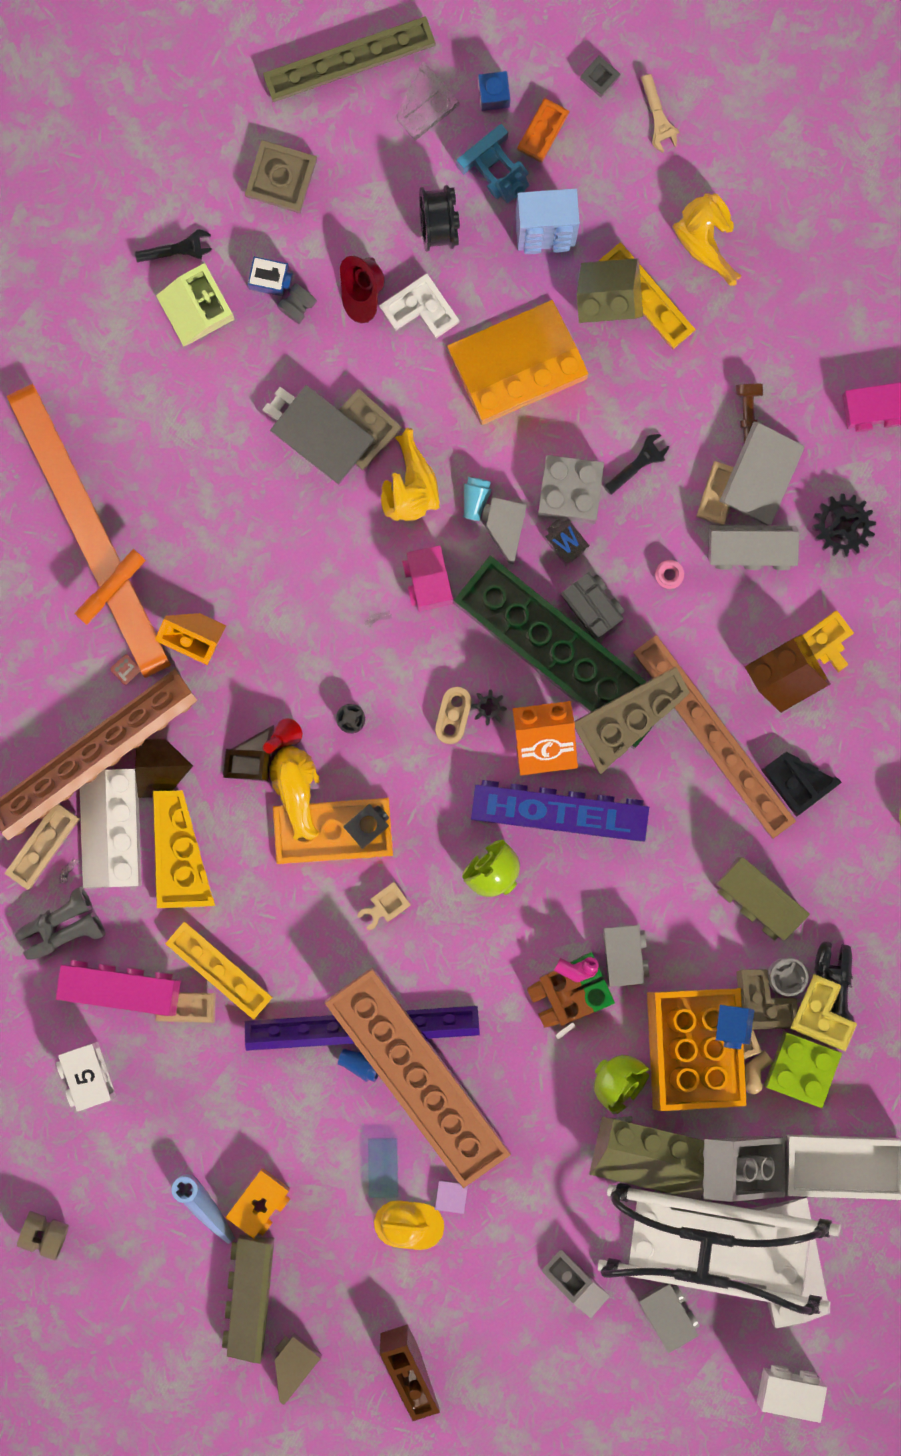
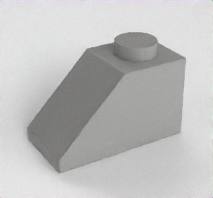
(505, 525)
(575, 1283)

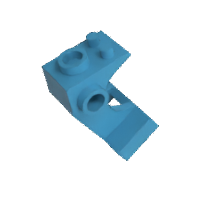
(485, 155)

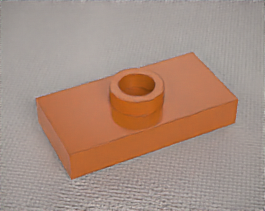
(543, 130)

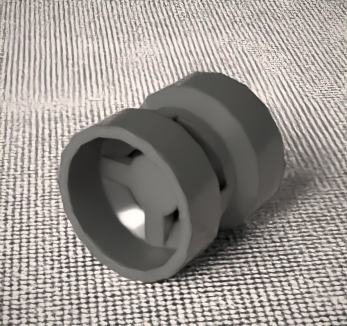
(297, 303)

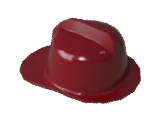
(360, 287)

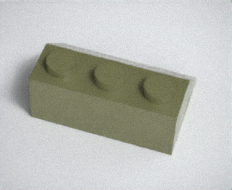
(761, 899)

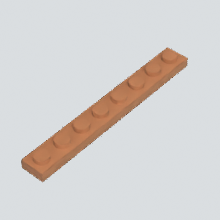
(719, 743)

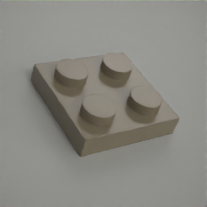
(280, 176)

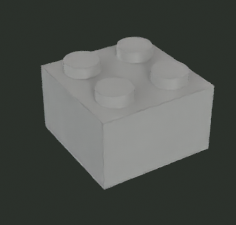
(571, 489)

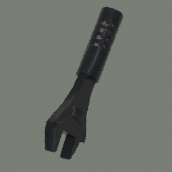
(188, 246)
(648, 455)

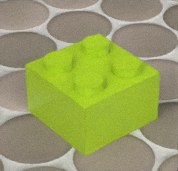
(802, 1069)

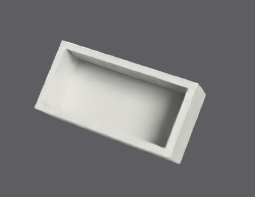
(843, 1167)

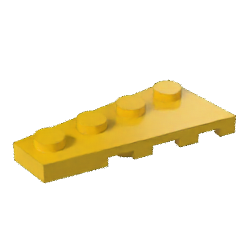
(178, 862)

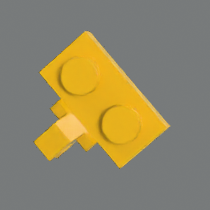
(827, 638)

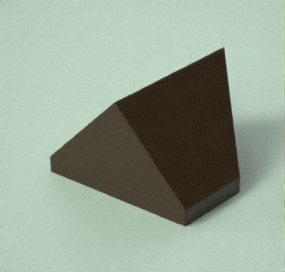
(249, 759)
(158, 767)

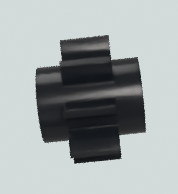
(482, 713)

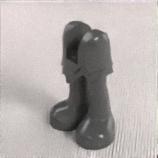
(47, 924)

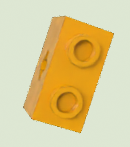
(243, 1211)

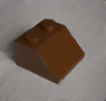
(788, 674)

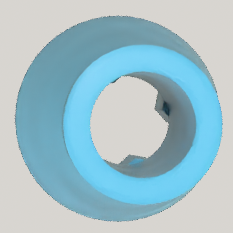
(475, 496)

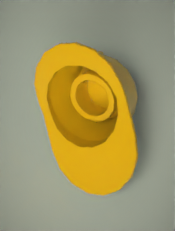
(409, 1225)

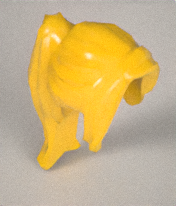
(697, 233)
(420, 489)
(291, 778)

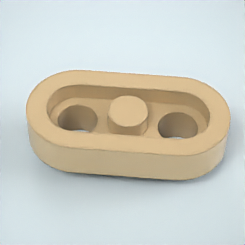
(453, 715)

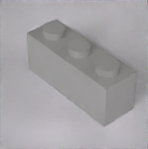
(753, 546)

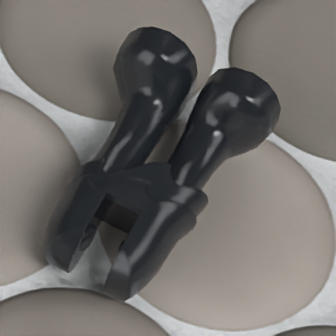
(839, 974)

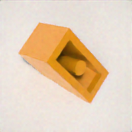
(191, 635)

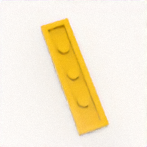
(656, 305)
(219, 970)

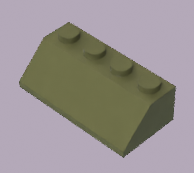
(649, 1158)
(249, 1298)

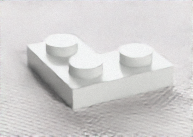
(424, 300)

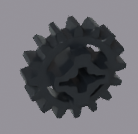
(850, 537)

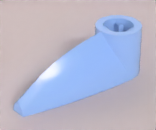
(202, 1207)

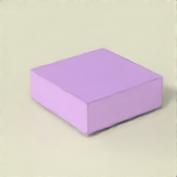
(451, 1197)

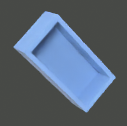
(547, 220)

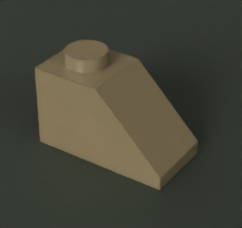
(293, 1364)

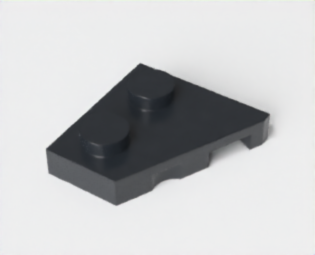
(798, 782)

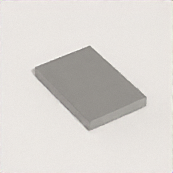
(762, 473)

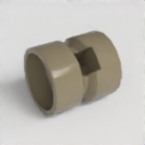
(52, 1240)

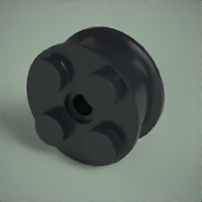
(438, 217)

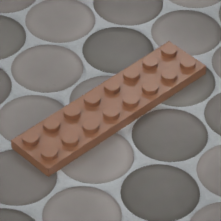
(94, 753)
(417, 1077)

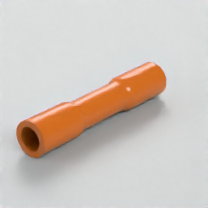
(97, 601)

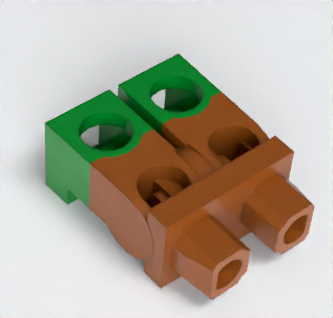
(566, 999)

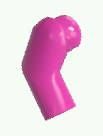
(579, 971)

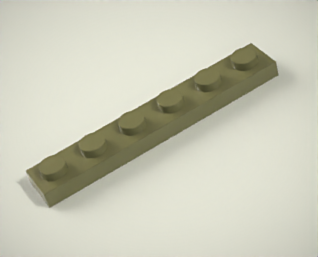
(349, 59)

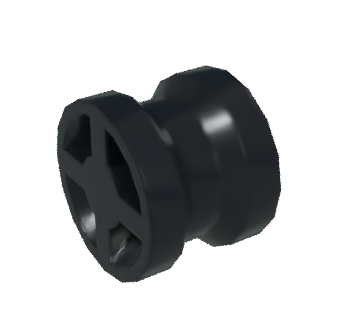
(349, 714)

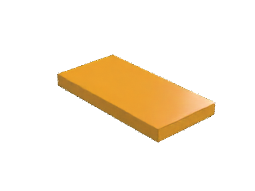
(333, 839)

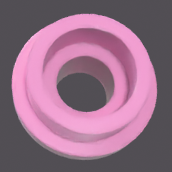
(674, 566)

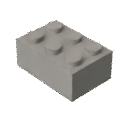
(744, 1168)

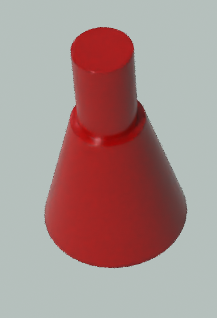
(285, 734)

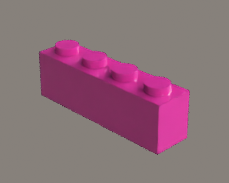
(873, 406)
(118, 989)

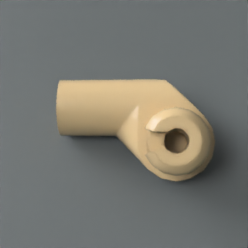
(753, 1072)

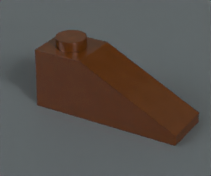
(408, 1372)

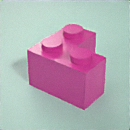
(429, 579)

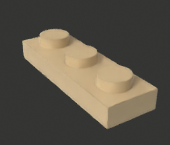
(42, 846)

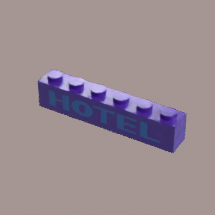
(559, 812)

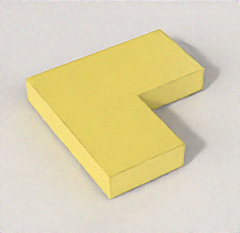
(817, 1020)

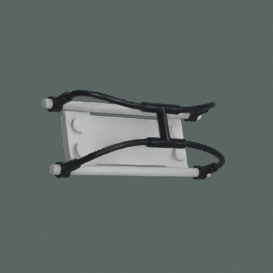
(716, 1248)

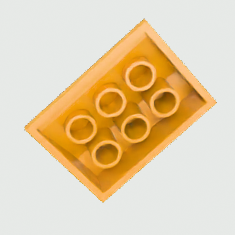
(518, 362)
(685, 1058)

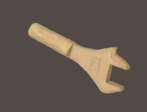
(662, 127)

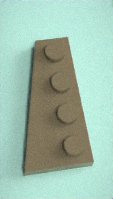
(622, 721)

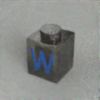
(565, 541)

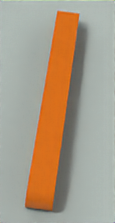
(87, 527)

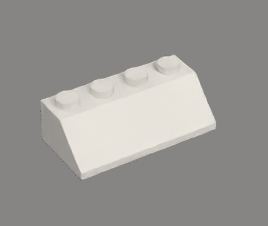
(110, 830)
(814, 1278)

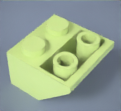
(195, 305)

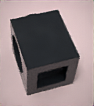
(355, 831)

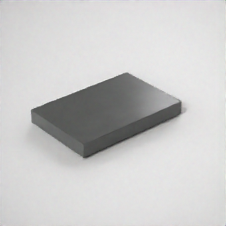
(322, 434)

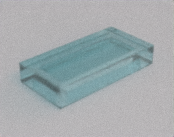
(383, 1167)

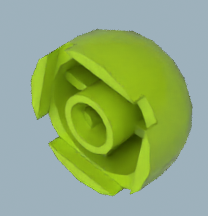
(493, 872)
(619, 1080)

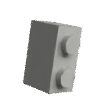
(625, 955)
(669, 1317)

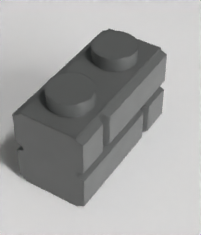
(592, 605)

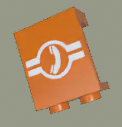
(545, 738)

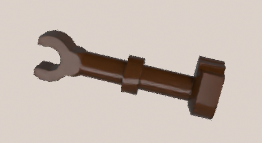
(748, 392)

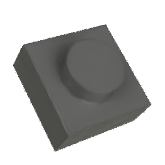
(600, 76)

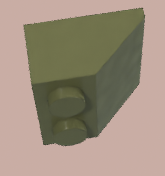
(609, 291)

